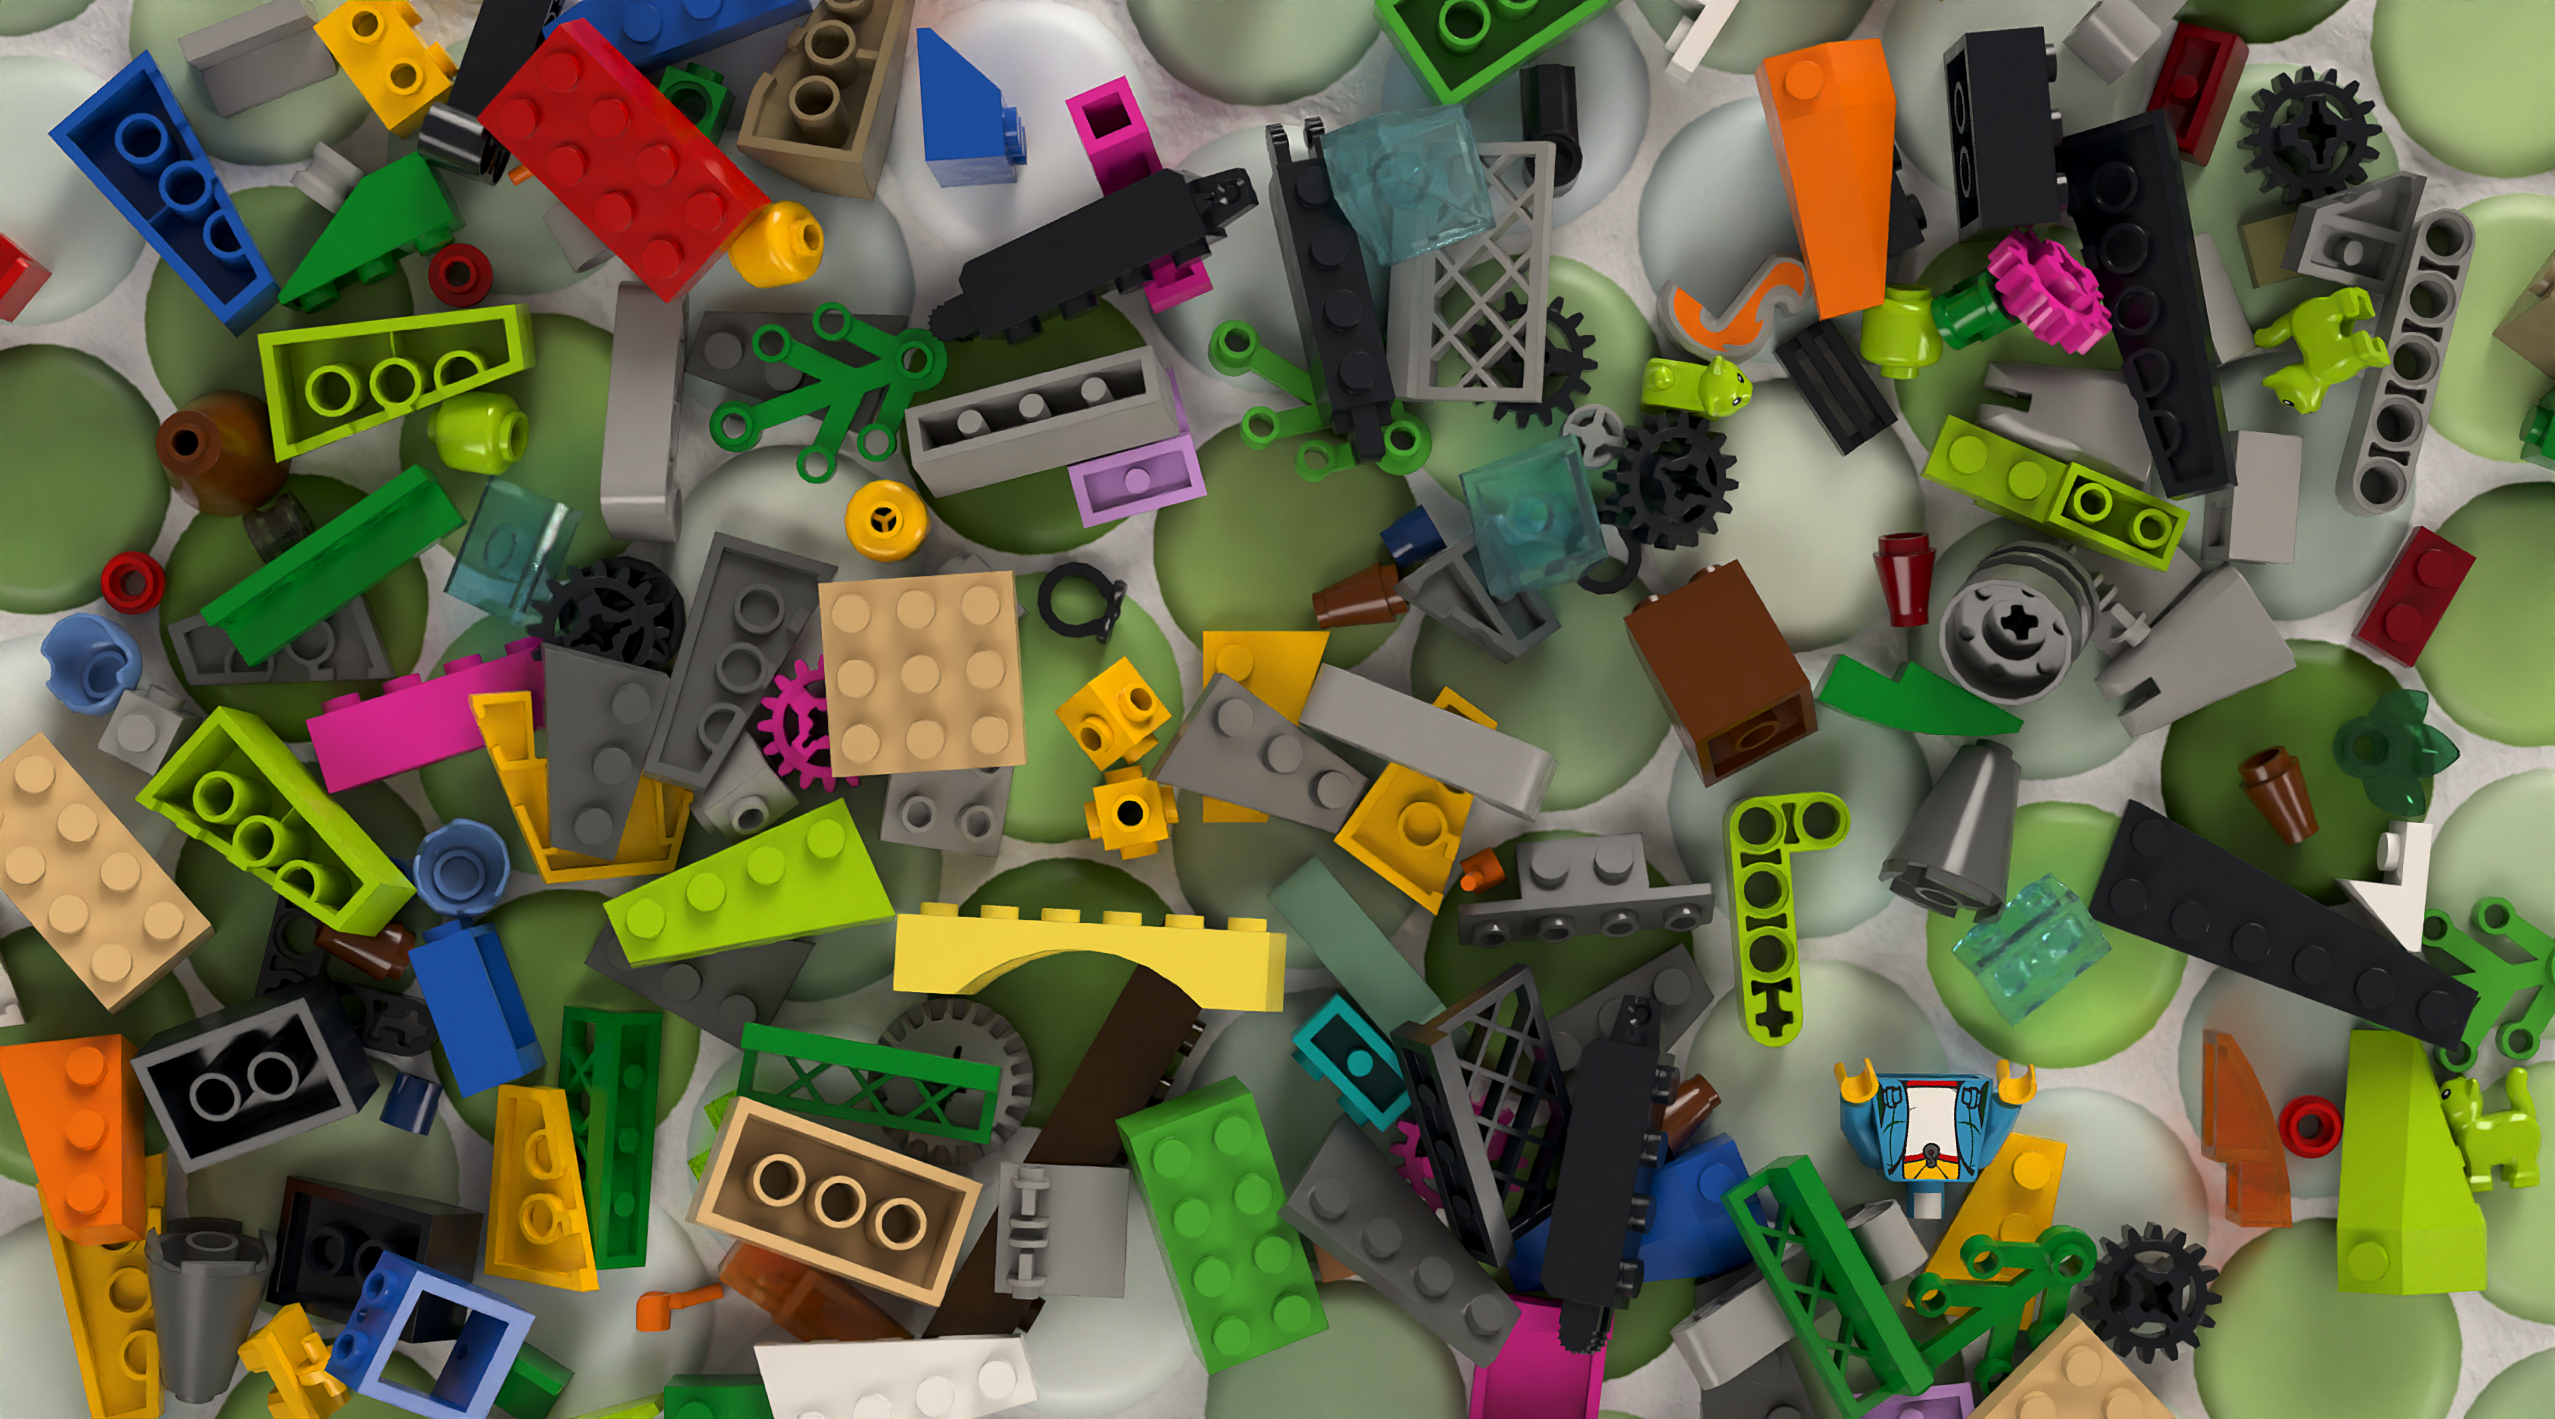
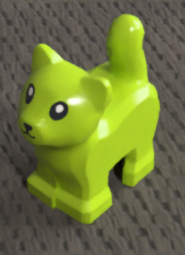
(2328, 346)
(1695, 388)
(2497, 1137)

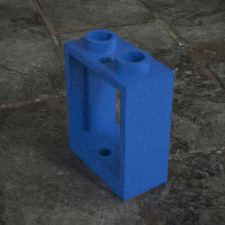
(476, 1005)
(475, 1364)

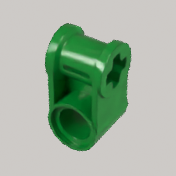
(1971, 311)

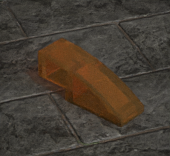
(2244, 1135)
(805, 1298)

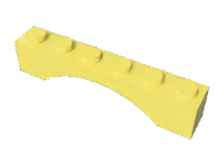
(1214, 967)

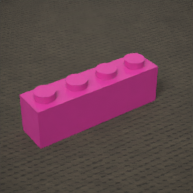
(418, 720)

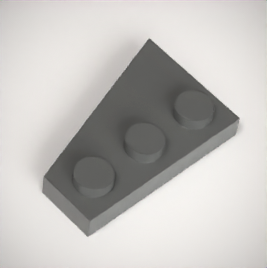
(727, 358)
(335, 650)
(597, 742)
(1258, 759)
(1665, 977)
(714, 989)

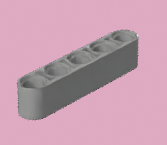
(2384, 388)

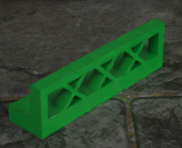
(335, 564)
(870, 1058)
(620, 1126)
(1846, 1276)

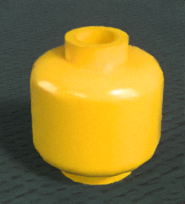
(779, 246)
(910, 528)

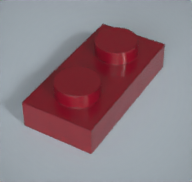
(2413, 596)

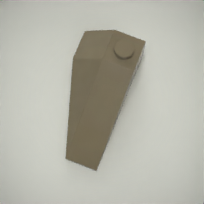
(832, 98)

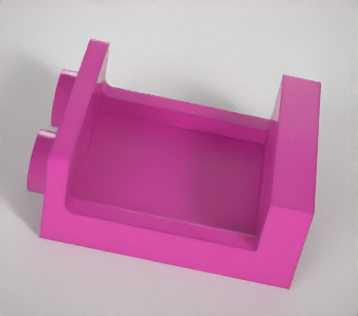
(1535, 1373)

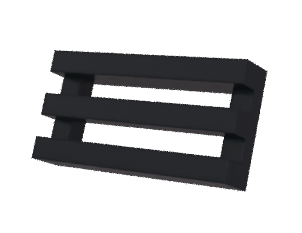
(1853, 369)

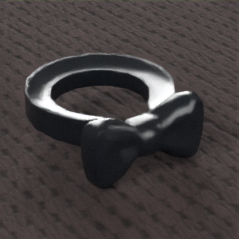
(1608, 517)
(1113, 593)

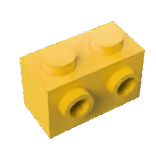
(389, 60)

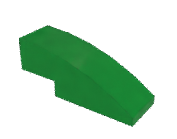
(1909, 701)

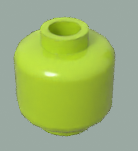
(1901, 332)
(479, 432)

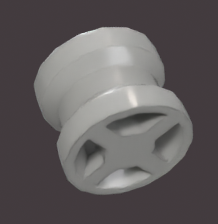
(328, 177)
(1595, 427)

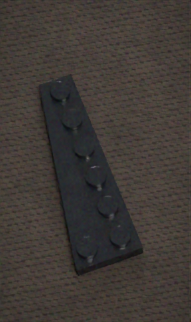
(2143, 252)
(2233, 915)

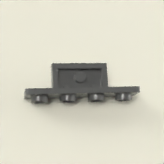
(1584, 890)

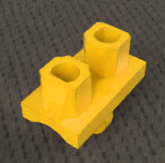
(296, 1364)

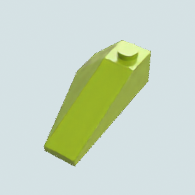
(2403, 1189)

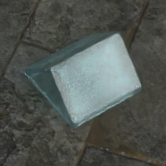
(1534, 518)
(511, 551)

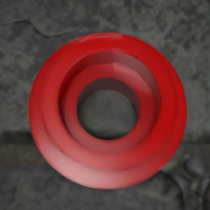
(480, 275)
(114, 583)
(2328, 1131)

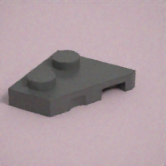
(2356, 233)
(1457, 595)

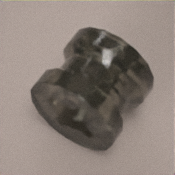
(278, 527)

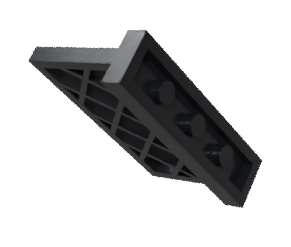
(1459, 1138)

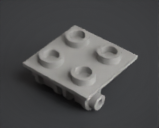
(2130, 594)
(948, 809)
(1061, 1230)

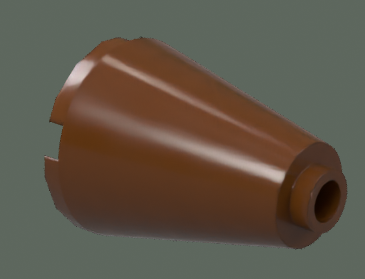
(222, 453)

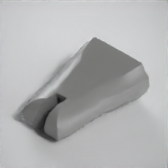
(2071, 417)
(2198, 654)

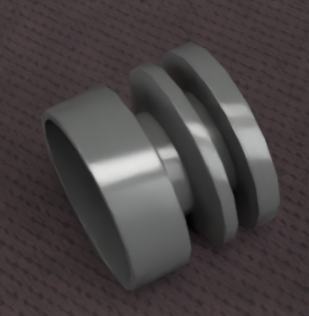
(2001, 646)

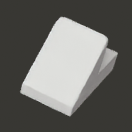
(1693, 38)
(2399, 902)

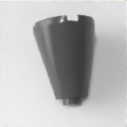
(1961, 837)
(204, 1300)

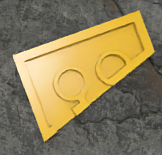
(1274, 668)
(1412, 823)
(536, 1193)
(2009, 1203)

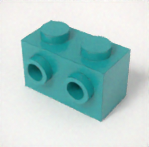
(1355, 1058)

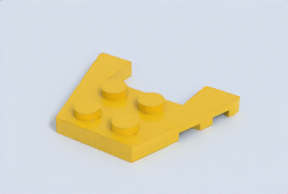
(652, 827)

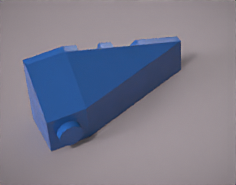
(1690, 1225)

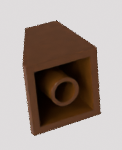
(1722, 671)

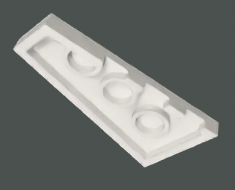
(897, 1377)

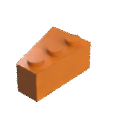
(83, 1132)

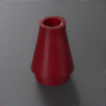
(1906, 575)

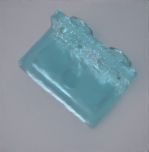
(2033, 948)

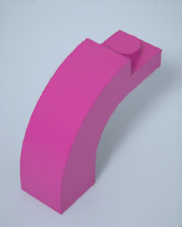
(1120, 155)

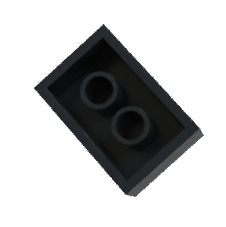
(2004, 133)
(255, 1073)

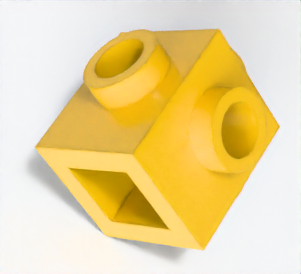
(1114, 716)
(1158, 812)

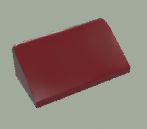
(2199, 86)

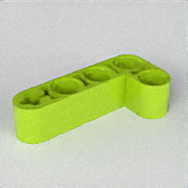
(1778, 915)

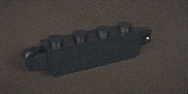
(1091, 253)
(1330, 296)
(1609, 1173)

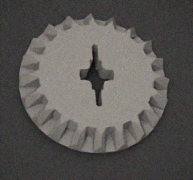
(985, 1038)

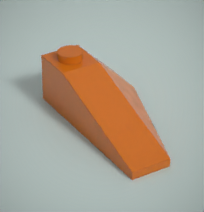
(1834, 148)

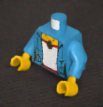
(1929, 1126)

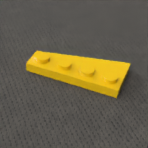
(113, 1312)

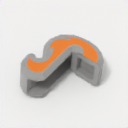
(1746, 321)

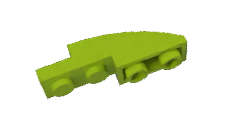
(2055, 496)

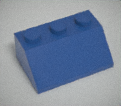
(965, 118)

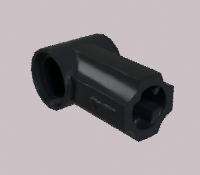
(1551, 115)

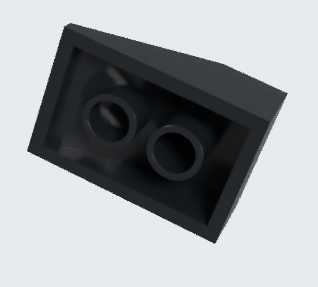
(336, 1235)

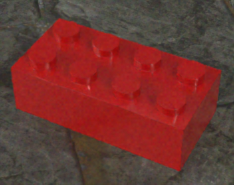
(623, 159)

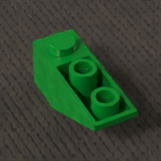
(380, 223)

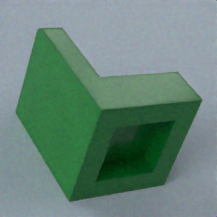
(532, 1384)

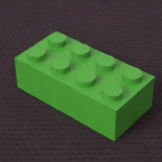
(1473, 45)
(1217, 1225)

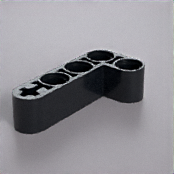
(498, 47)

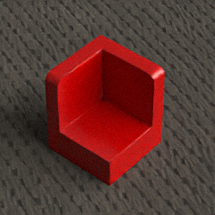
(19, 278)

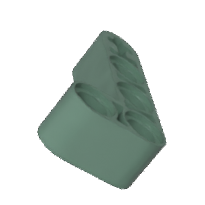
(1357, 951)

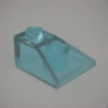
(1409, 181)

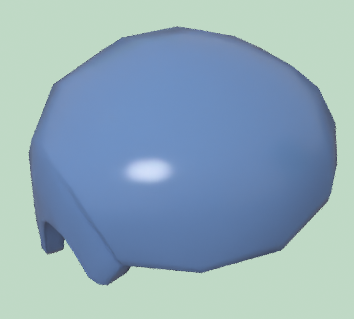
(91, 663)
(462, 869)

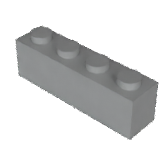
(1042, 422)

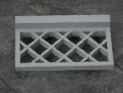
(1419, 287)

